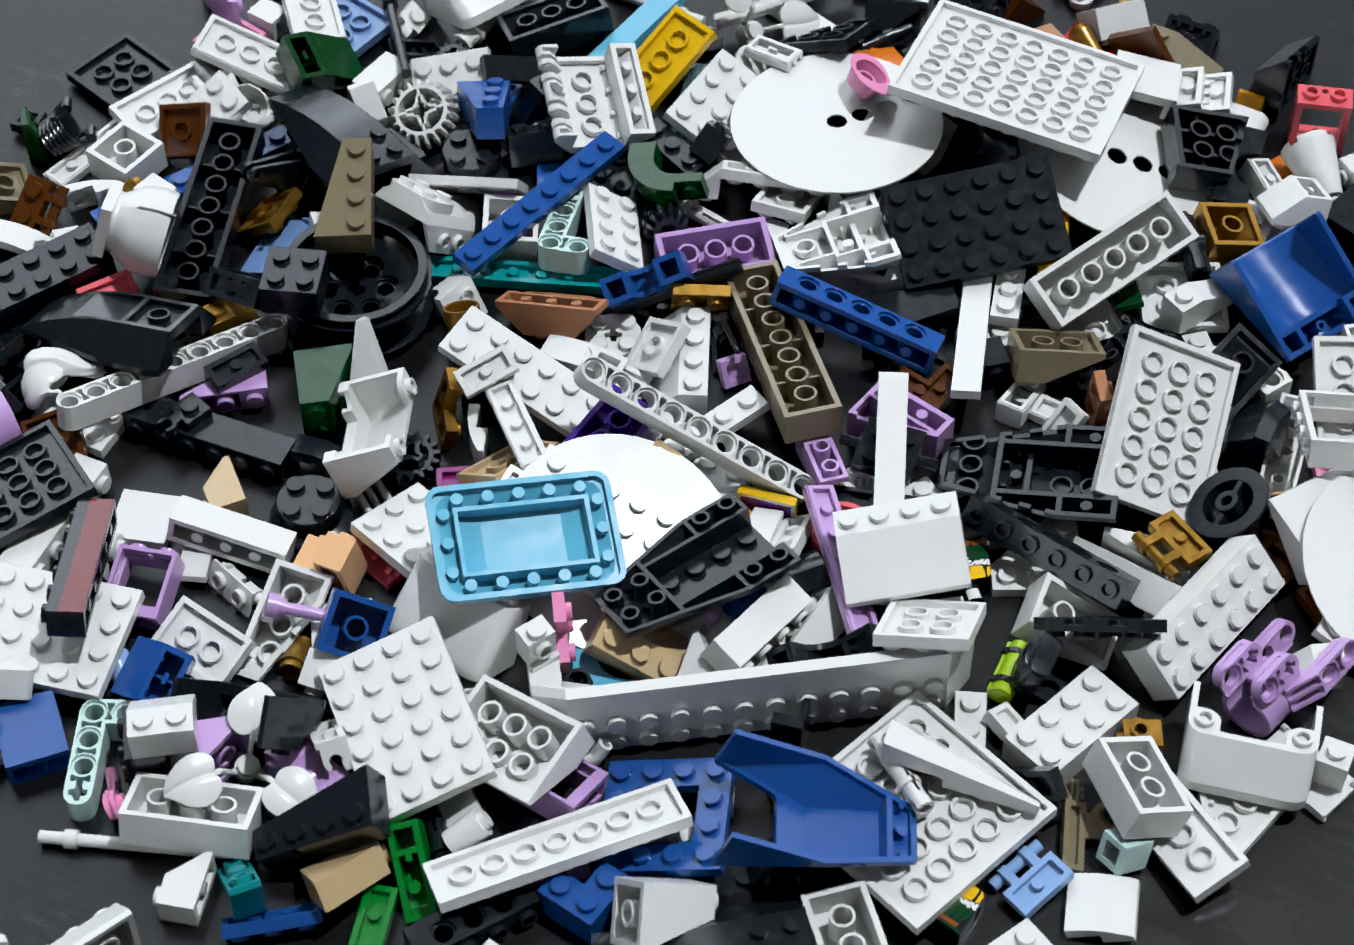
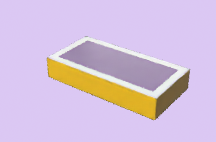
(761, 498)

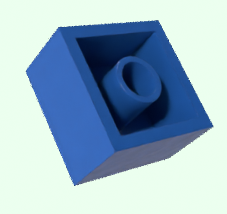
(352, 623)

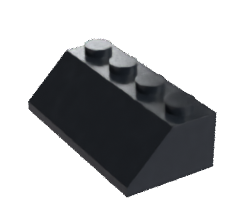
(554, 22)

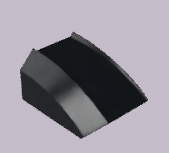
(1256, 433)

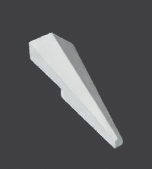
(920, 752)

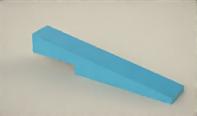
(639, 24)

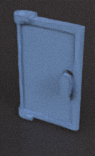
(283, 238)

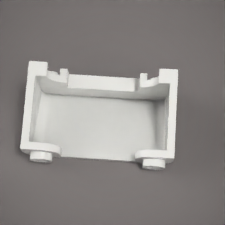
(375, 431)
(475, 634)

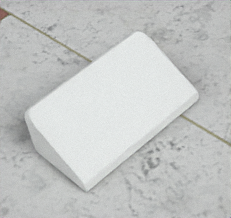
(1259, 175)

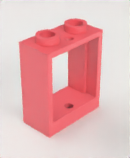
(1313, 98)

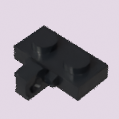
(1047, 782)

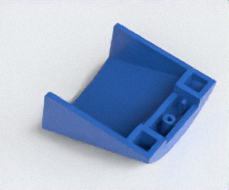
(1293, 286)

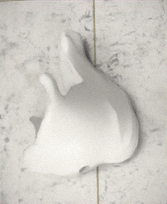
(48, 370)

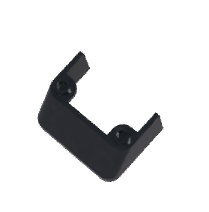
(284, 717)

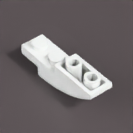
(573, 352)

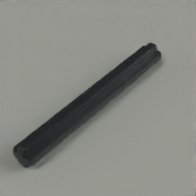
(705, 276)

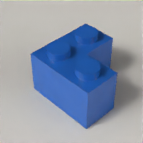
(579, 906)

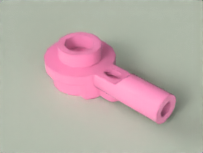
(112, 798)

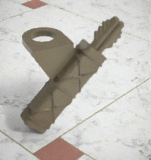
(1079, 826)

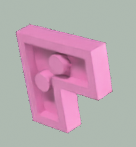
(562, 624)

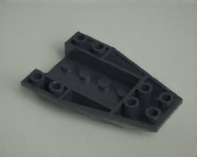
(119, 328)
(695, 570)

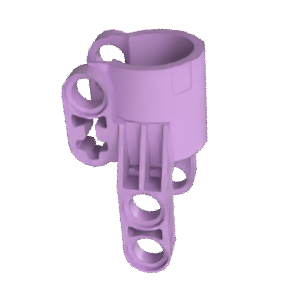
(1272, 685)

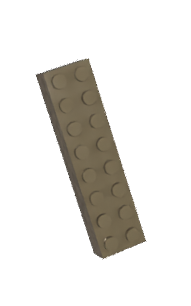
(783, 358)

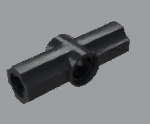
(1195, 257)

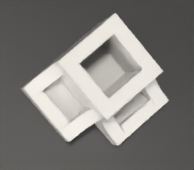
(455, 289)

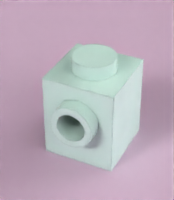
(1123, 854)

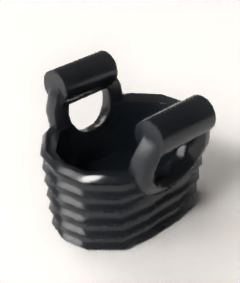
(61, 131)

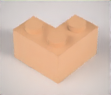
(336, 556)

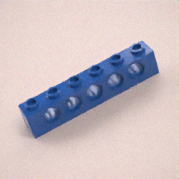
(856, 319)

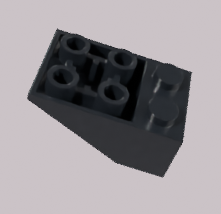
(1114, 351)

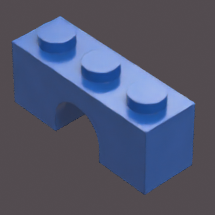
(638, 284)

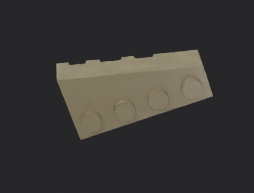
(348, 207)

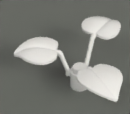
(795, 19)
(197, 783)

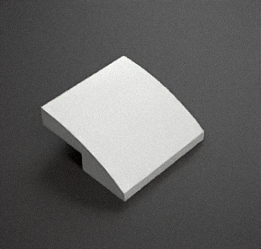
(1206, 90)
(1102, 907)

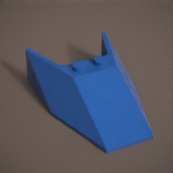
(820, 810)

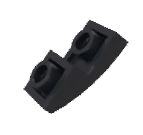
(312, 450)

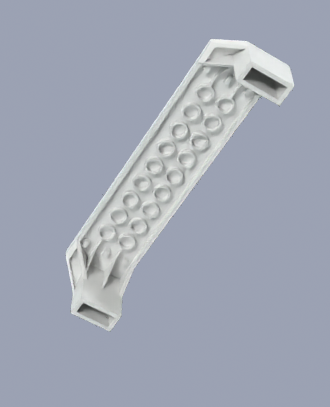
(747, 697)

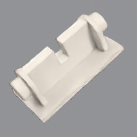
(232, 586)

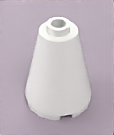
(1315, 158)

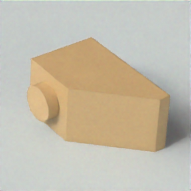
(225, 489)

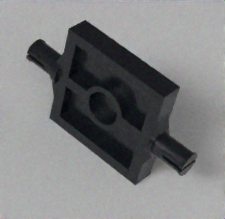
(866, 448)

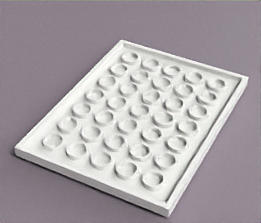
(1017, 80)

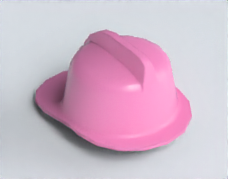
(867, 76)

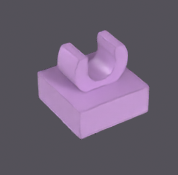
(733, 370)

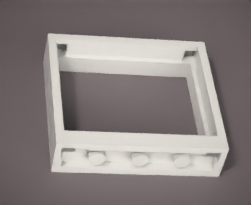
(1324, 407)

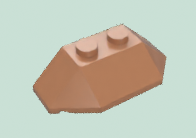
(550, 313)

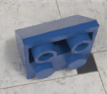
(151, 670)

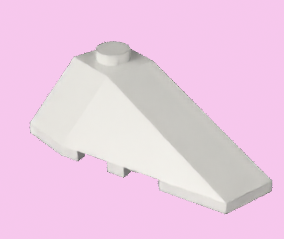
(275, 636)

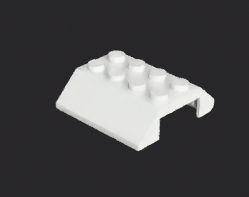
(595, 96)

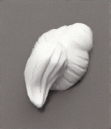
(261, 111)

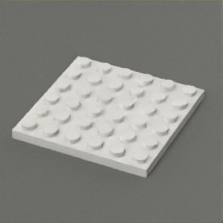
(961, 834)

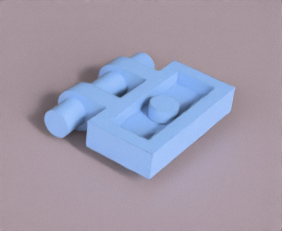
(1037, 885)

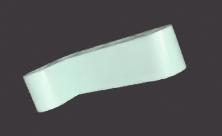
(557, 243)
(90, 759)

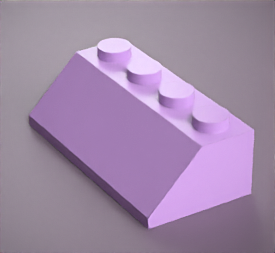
(719, 243)

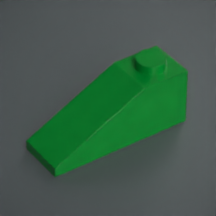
(408, 851)

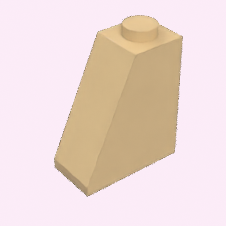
(345, 874)

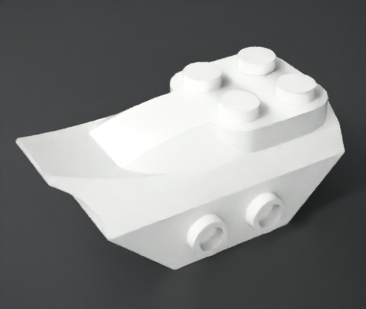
(446, 218)

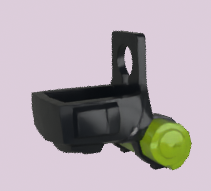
(1025, 668)

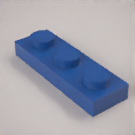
(272, 922)

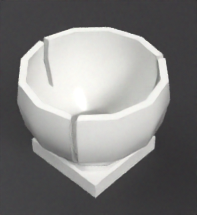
(136, 226)

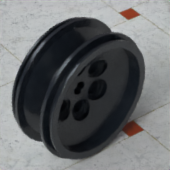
(382, 285)

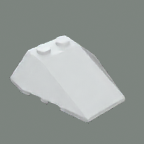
(840, 241)

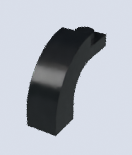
(856, 642)

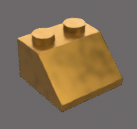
(1228, 229)

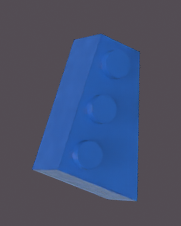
(486, 106)

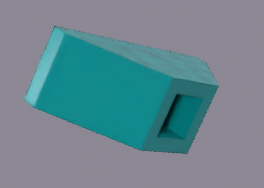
(242, 888)

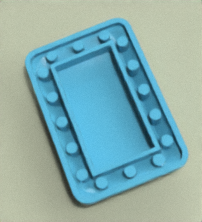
(525, 537)

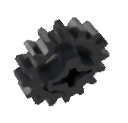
(414, 466)

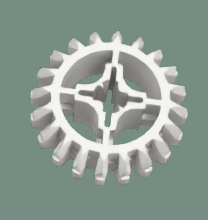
(444, 113)

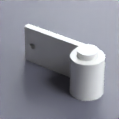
(465, 821)

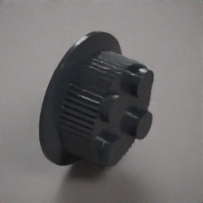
(472, 157)
(1230, 505)
(311, 507)

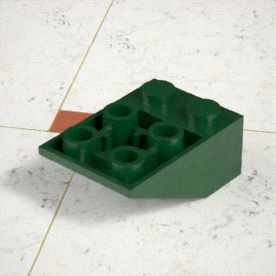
(317, 60)

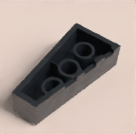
(327, 823)

